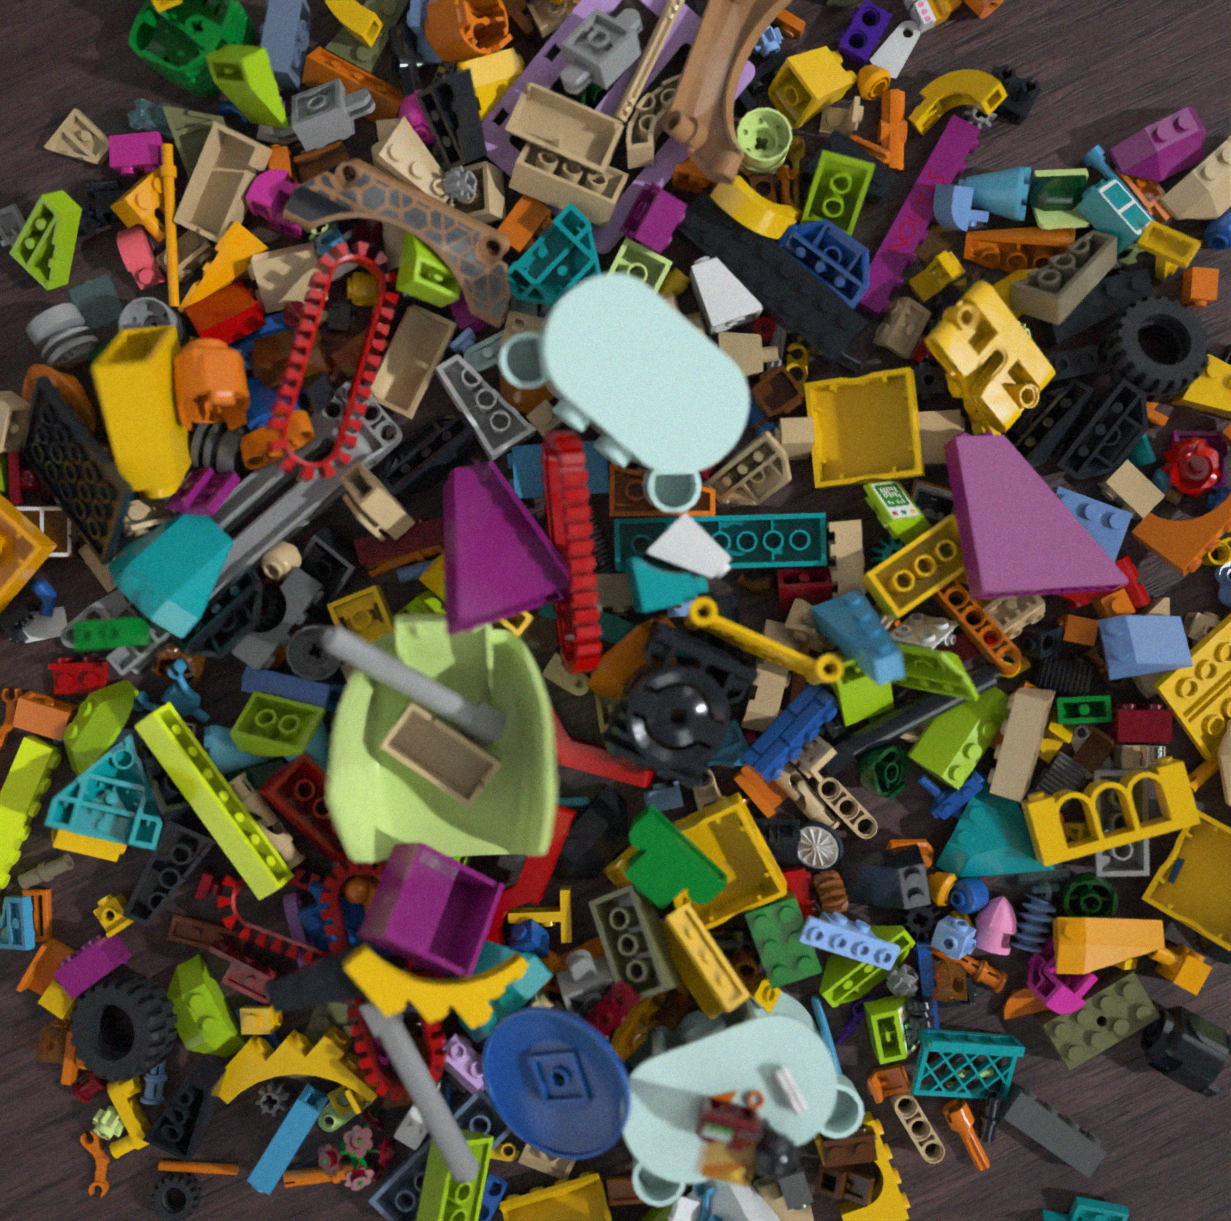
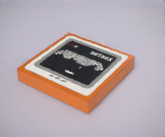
(932, 500)

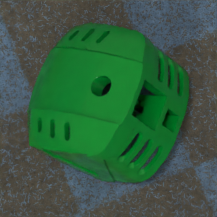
(186, 37)

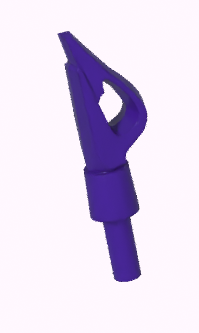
(853, 1022)

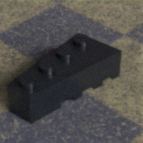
(316, 982)

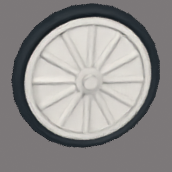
(819, 847)

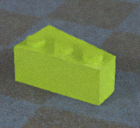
(49, 239)

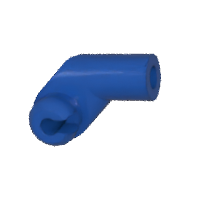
(229, 108)

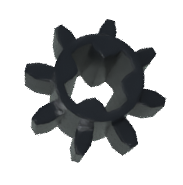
(88, 221)

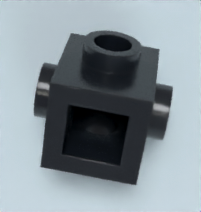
(934, 380)

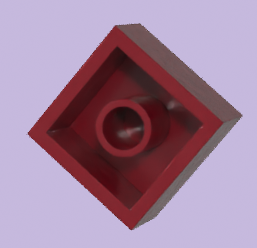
(1139, 723)

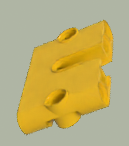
(1016, 366)

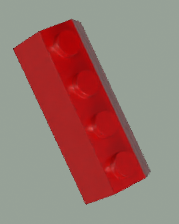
(302, 796)

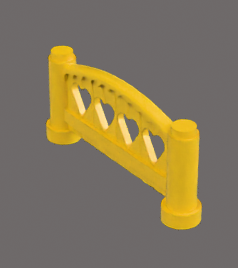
(703, 615)

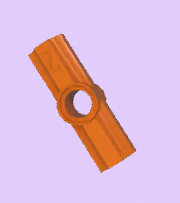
(893, 127)

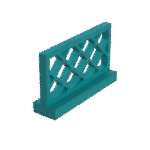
(971, 1043)

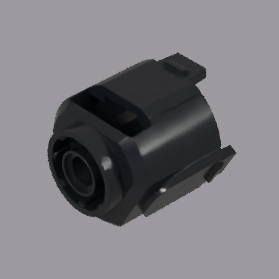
(1186, 1049)

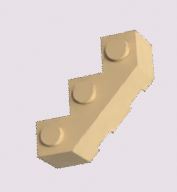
(766, 693)

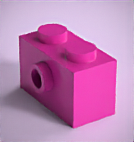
(136, 152)

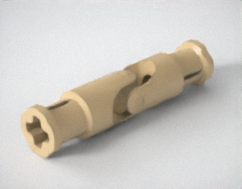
(805, 797)
(264, 817)

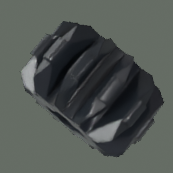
(924, 925)

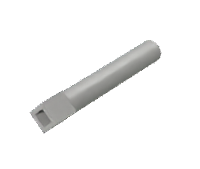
(476, 720)
(422, 1091)

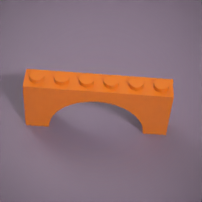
(1187, 541)

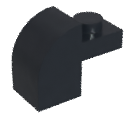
(315, 392)

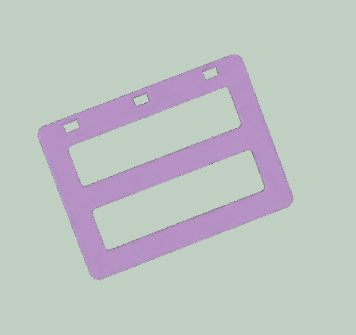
(546, 73)

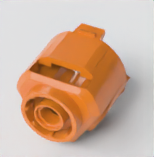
(458, 25)
(211, 384)

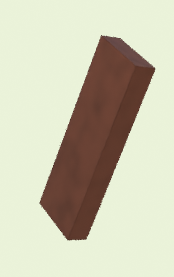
(202, 933)

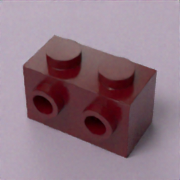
(807, 583)

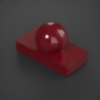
(20, 479)

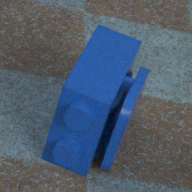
(261, 403)

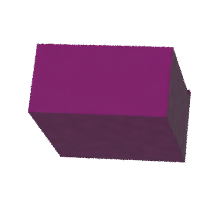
(431, 910)

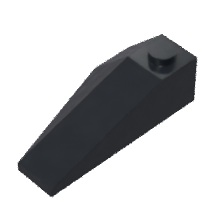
(164, 790)

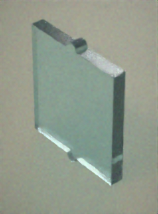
(97, 302)

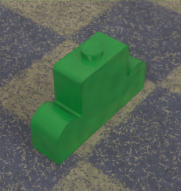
(669, 862)

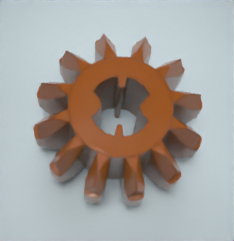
(830, 892)

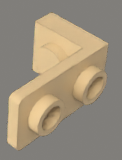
(841, 119)

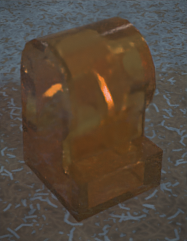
(950, 982)

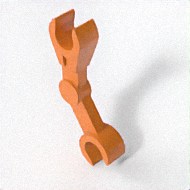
(11, 705)
(102, 1161)

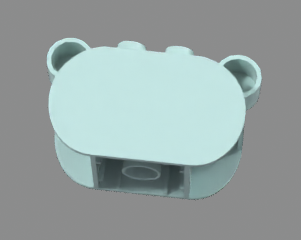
(638, 381)
(723, 1056)

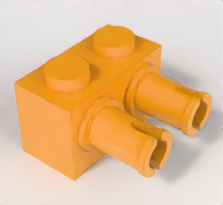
(140, 202)
(1181, 966)

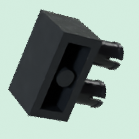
(1020, 94)

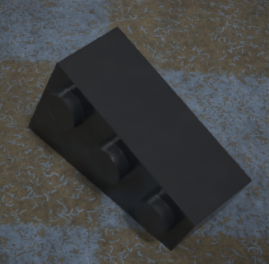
(454, 118)
(837, 143)

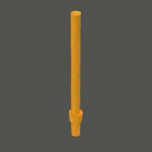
(169, 173)

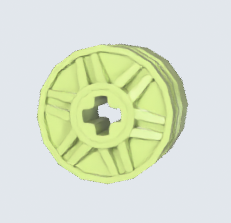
(765, 130)

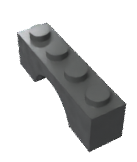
(300, 592)

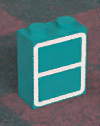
(1114, 212)

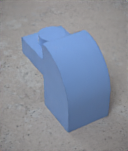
(953, 207)

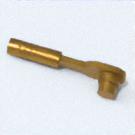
(796, 154)

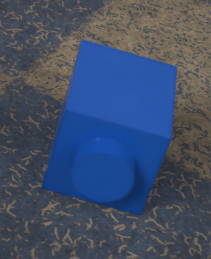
(530, 938)

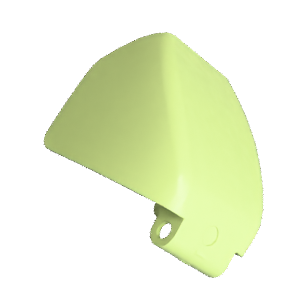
(388, 803)

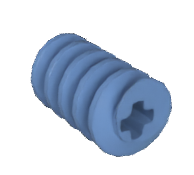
(1033, 924)

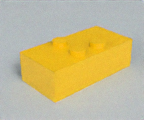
(917, 569)

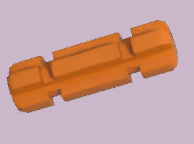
(876, 151)

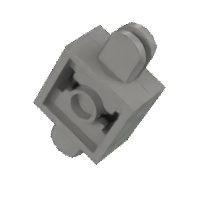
(600, 49)
(324, 115)
(584, 982)

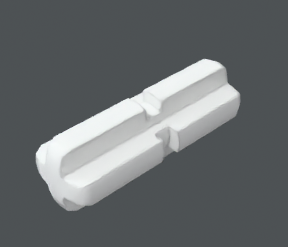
(792, 1094)

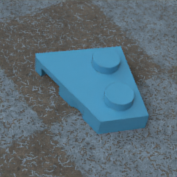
(732, 747)
(17, 923)

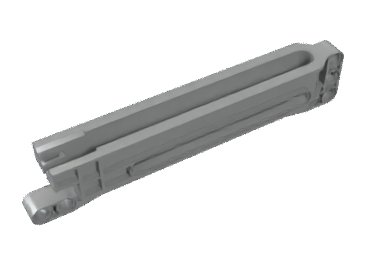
(278, 523)

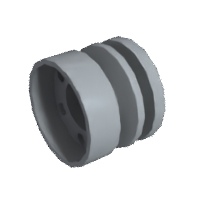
(151, 313)
(62, 336)

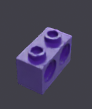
(865, 35)

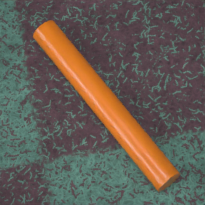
(198, 1167)

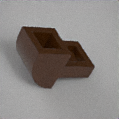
(519, 20)
(845, 1183)

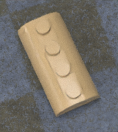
(565, 127)
(411, 360)

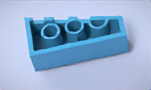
(860, 635)

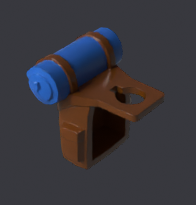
(771, 396)

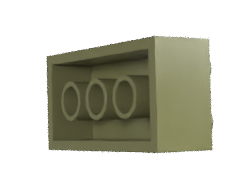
(635, 942)
(1112, 1012)

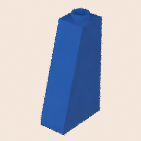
(291, 686)

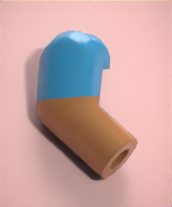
(1160, 480)

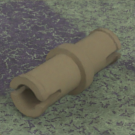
(45, 871)

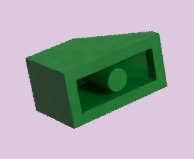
(1084, 710)

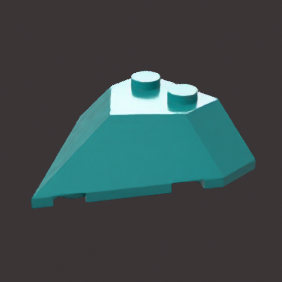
(556, 261)
(110, 801)
(990, 839)
(515, 993)

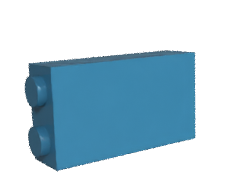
(527, 471)
(288, 1139)

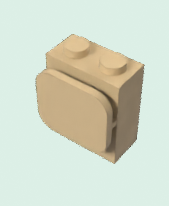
(374, 503)

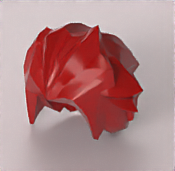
(1192, 466)

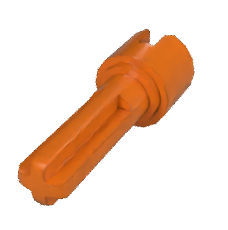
(961, 1121)

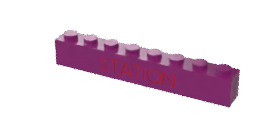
(916, 213)

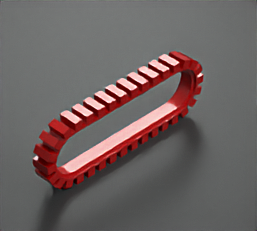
(570, 535)
(367, 1043)

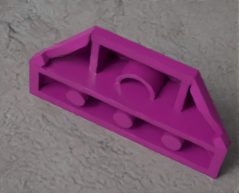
(1162, 147)

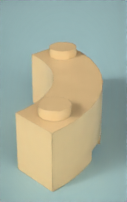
(647, 123)

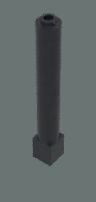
(903, 720)

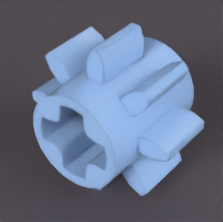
(768, 42)

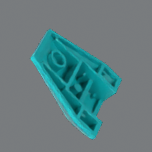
(173, 570)

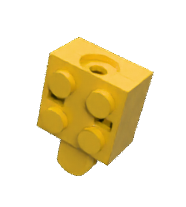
(364, 614)

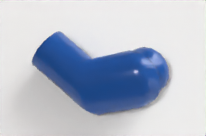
(46, 594)

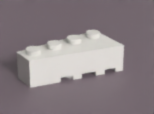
(494, 420)

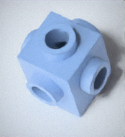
(954, 937)

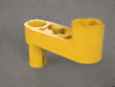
(131, 1114)

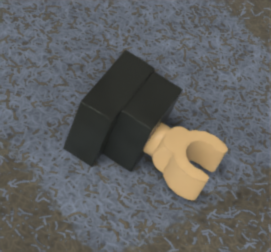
(339, 320)

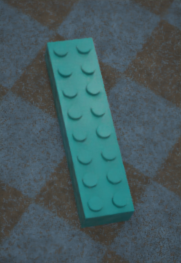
(747, 539)

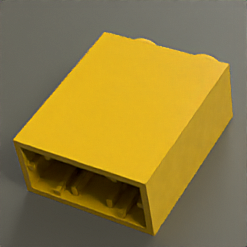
(142, 409)

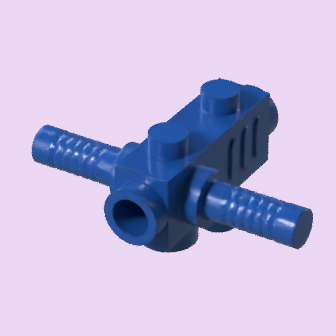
(950, 800)

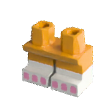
(930, 12)

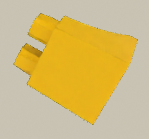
(809, 84)

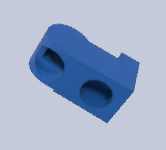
(492, 1195)

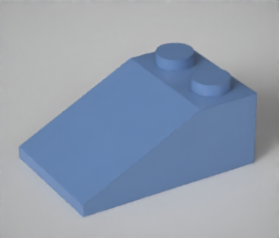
(1143, 645)

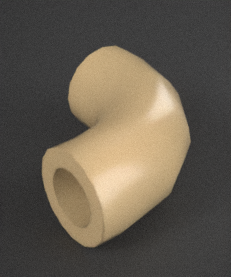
(770, 1191)

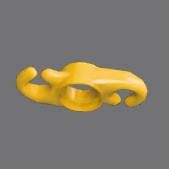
(801, 363)

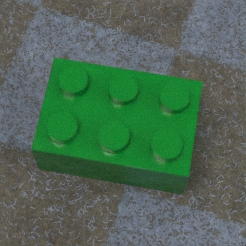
(776, 935)

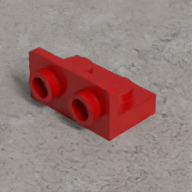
(79, 677)

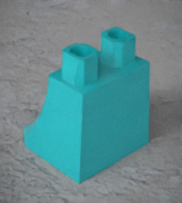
(660, 589)

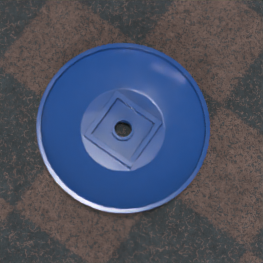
(550, 1114)

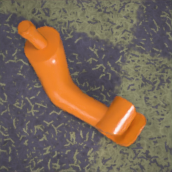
(784, 176)

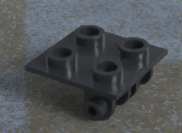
(781, 838)

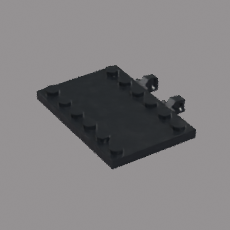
(75, 471)

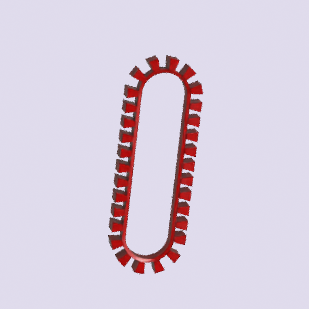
(300, 344)
(262, 939)

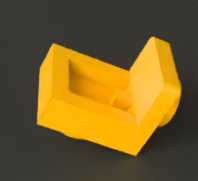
(259, 1020)

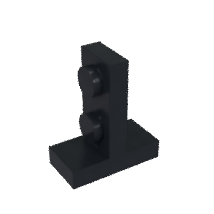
(762, 73)

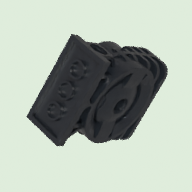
(695, 728)

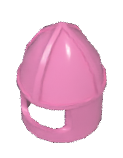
(995, 926)

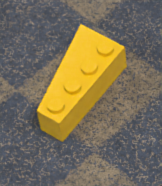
(1210, 391)

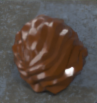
(169, 654)

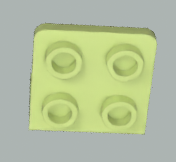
(1060, 219)

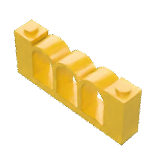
(1173, 797)

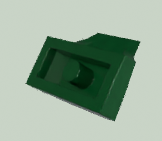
(1057, 192)

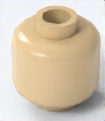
(281, 561)

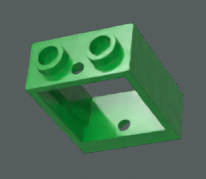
(111, 633)

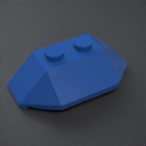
(831, 257)

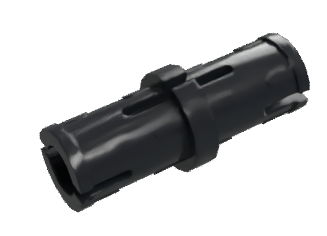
(990, 1115)

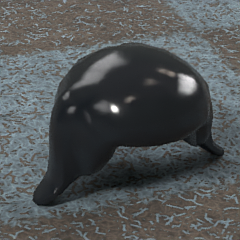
(774, 1153)

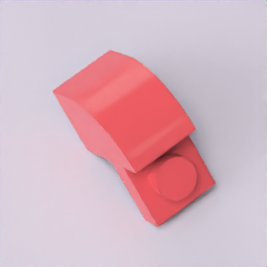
(139, 257)

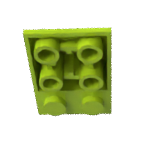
(248, 82)
(425, 273)
(858, 694)

